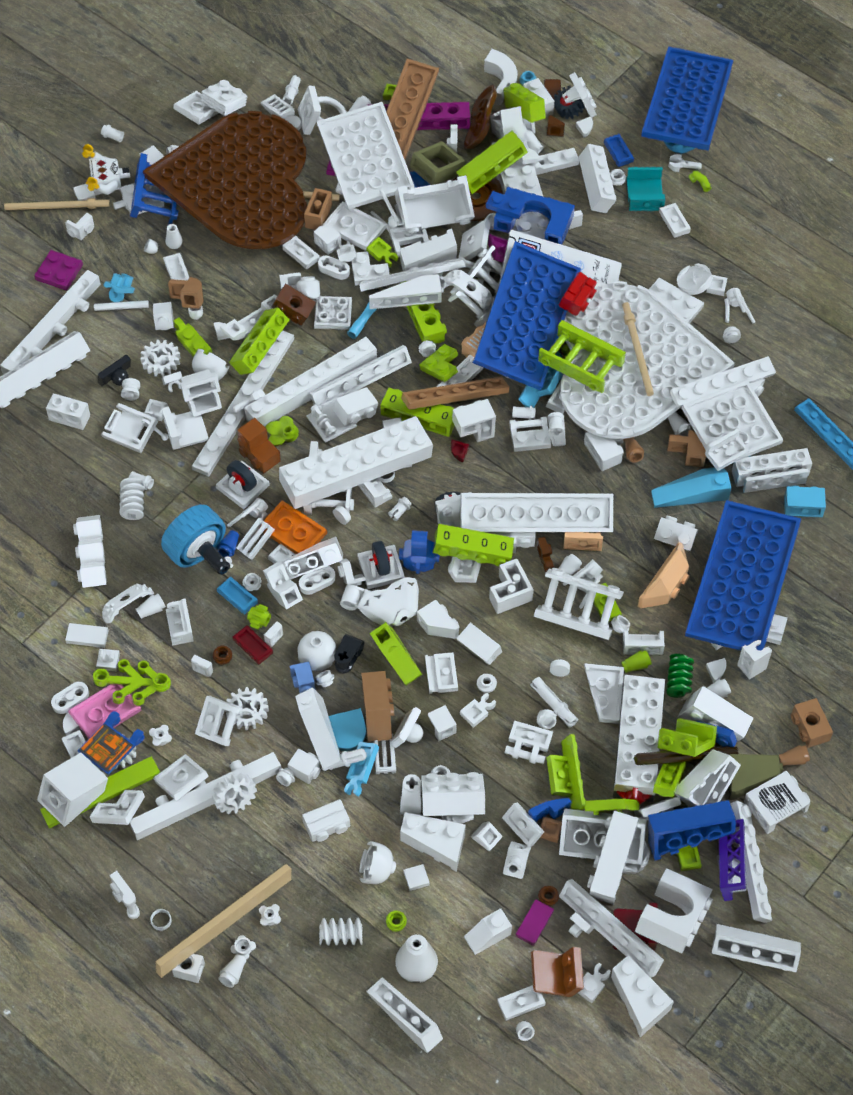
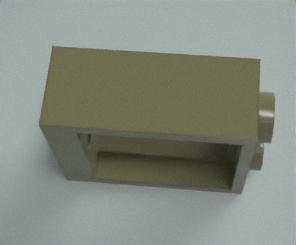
(435, 175)

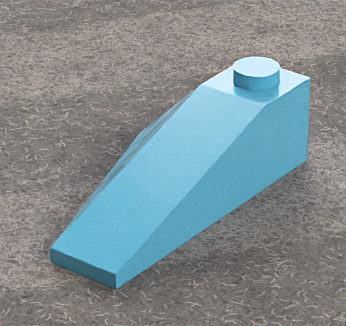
(697, 487)

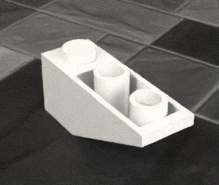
(313, 558)

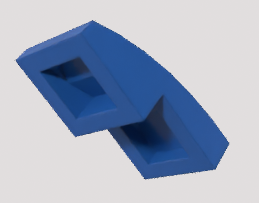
(554, 808)

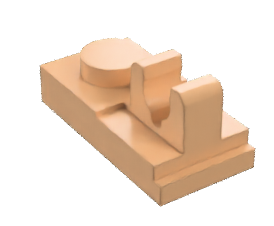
(583, 541)

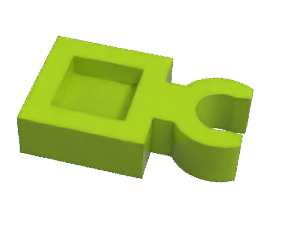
(381, 250)

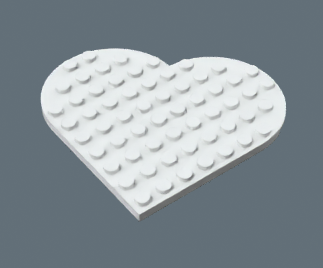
(671, 350)

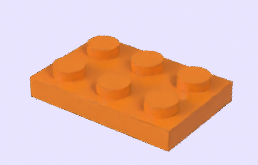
(293, 528)

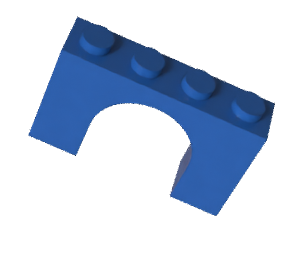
(558, 213)

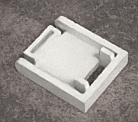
(127, 426)

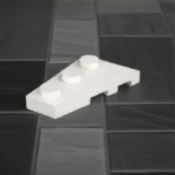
(606, 690)

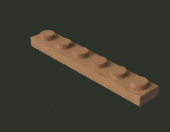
(455, 392)

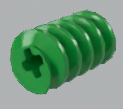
(679, 675)

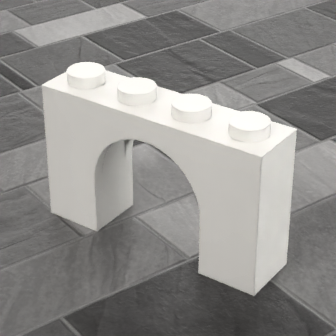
(670, 929)

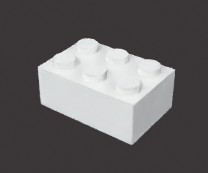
(453, 794)

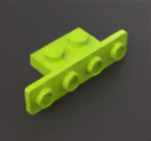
(566, 775)

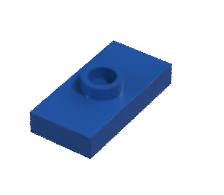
(618, 150)

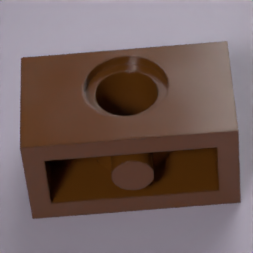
(302, 304)

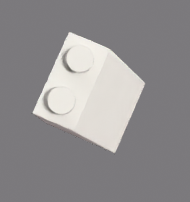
(71, 788)

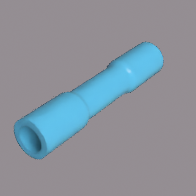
(359, 324)

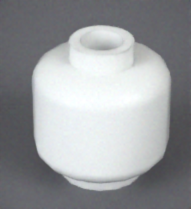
(309, 287)

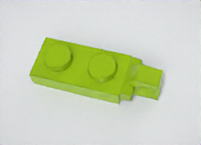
(190, 338)

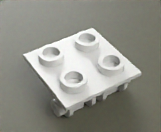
(327, 422)

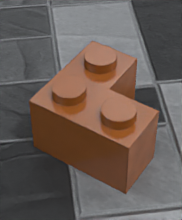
(256, 446)

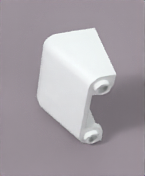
(435, 205)

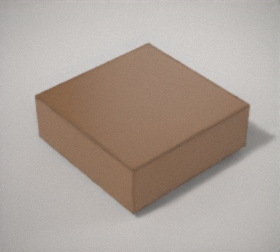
(551, 829)

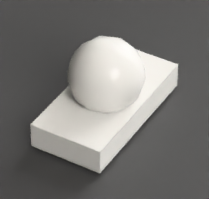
(408, 729)

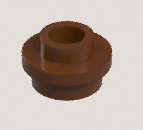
(222, 650)
(548, 890)

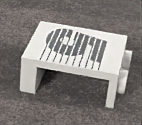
(776, 800)

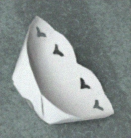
(392, 603)

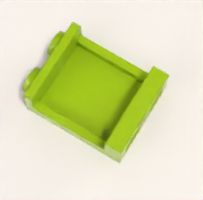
(689, 738)

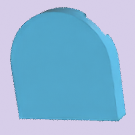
(348, 729)

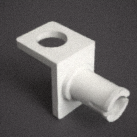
(516, 860)

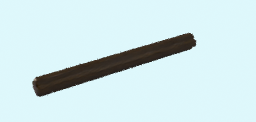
(670, 757)

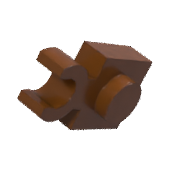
(544, 551)

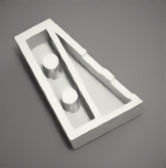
(507, 121)
(435, 837)
(641, 995)

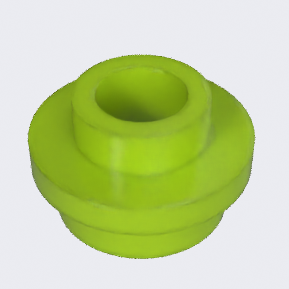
(396, 915)

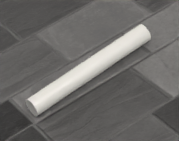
(121, 305)

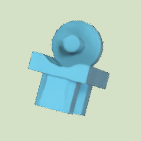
(119, 285)

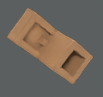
(188, 291)
(691, 446)

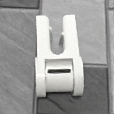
(556, 428)

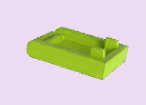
(611, 804)

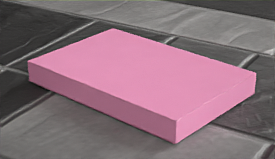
(96, 709)

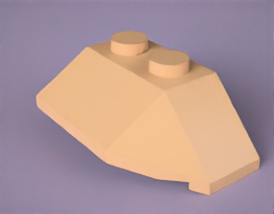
(667, 580)

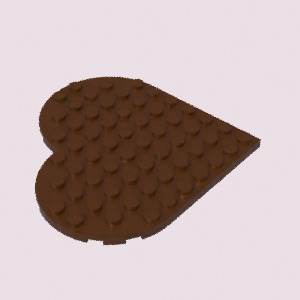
(239, 179)

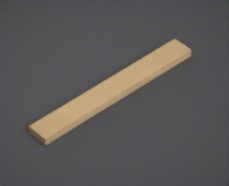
(223, 920)

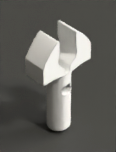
(680, 163)
(254, 396)

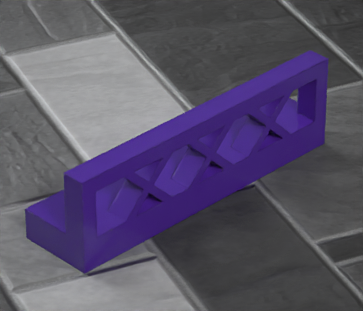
(726, 857)

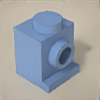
(302, 676)

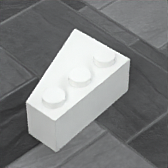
(430, 252)
(714, 710)
(708, 780)

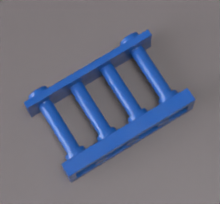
(140, 192)

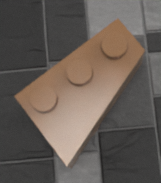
(376, 704)

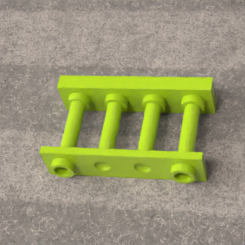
(584, 341)

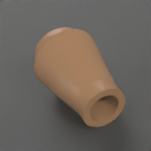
(634, 451)
(795, 756)

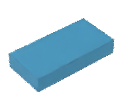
(237, 595)

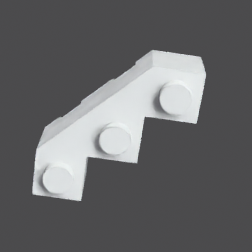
(90, 551)

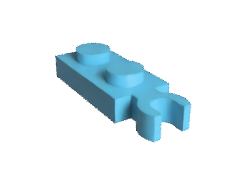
(360, 771)

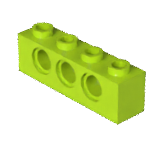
(427, 322)
(259, 341)

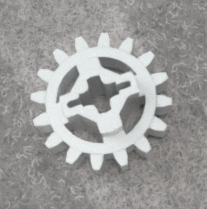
(160, 358)
(250, 702)
(234, 793)

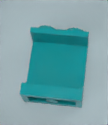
(645, 188)

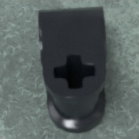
(347, 653)

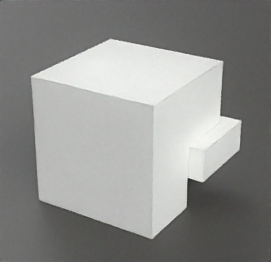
(201, 392)

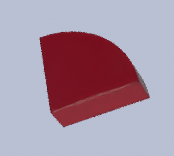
(459, 450)

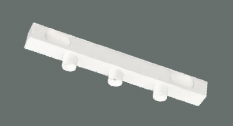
(53, 321)
(199, 798)

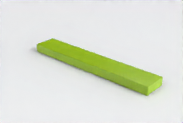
(116, 784)

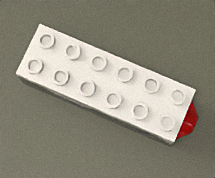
(638, 734)

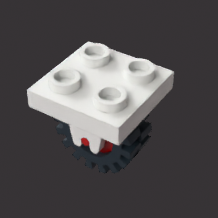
(574, 99)

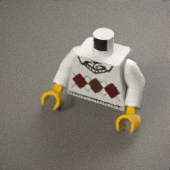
(104, 172)

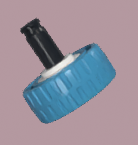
(195, 538)

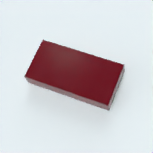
(252, 644)

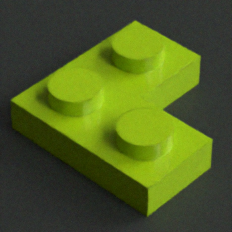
(439, 364)

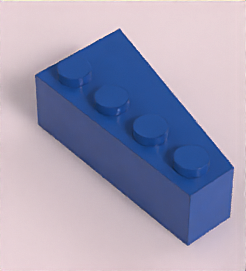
(689, 826)

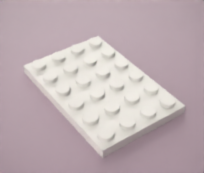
(364, 154)

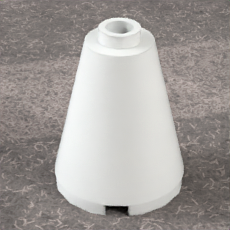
(416, 959)

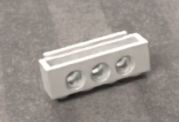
(781, 462)

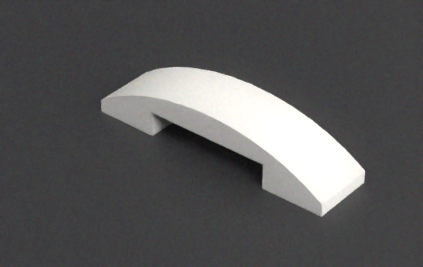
(242, 328)

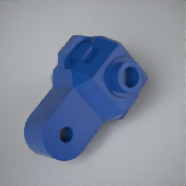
(418, 553)

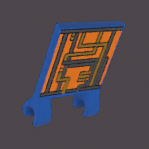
(108, 746)

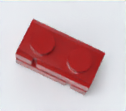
(578, 293)

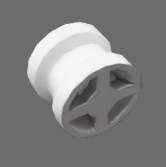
(130, 389)

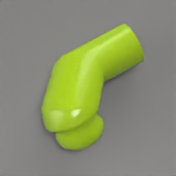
(696, 175)

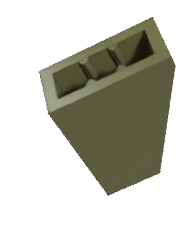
(753, 772)

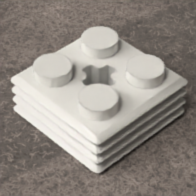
(224, 97)

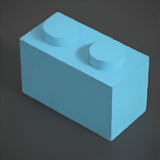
(804, 501)

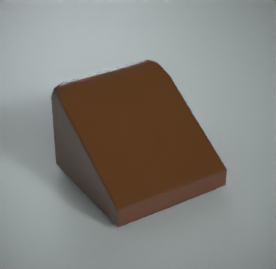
(552, 86)
(555, 127)

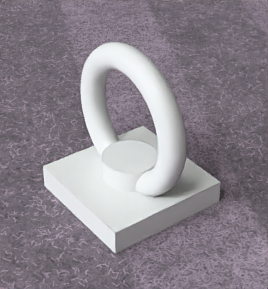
(310, 109)

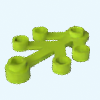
(133, 682)

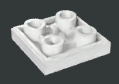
(333, 313)

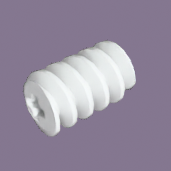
(131, 499)
(341, 931)

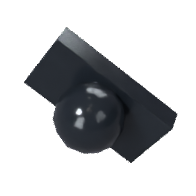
(115, 372)

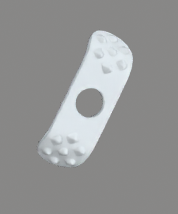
(480, 294)
(114, 605)

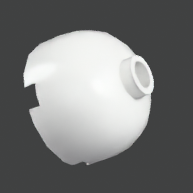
(212, 362)
(317, 649)
(376, 864)

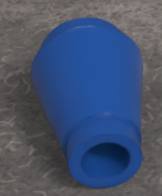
(228, 544)

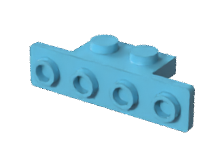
(531, 395)

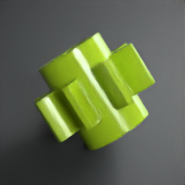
(259, 616)

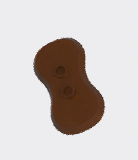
(480, 117)

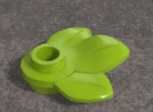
(282, 431)

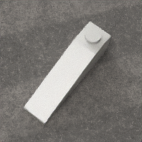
(412, 292)
(319, 727)
(406, 1015)

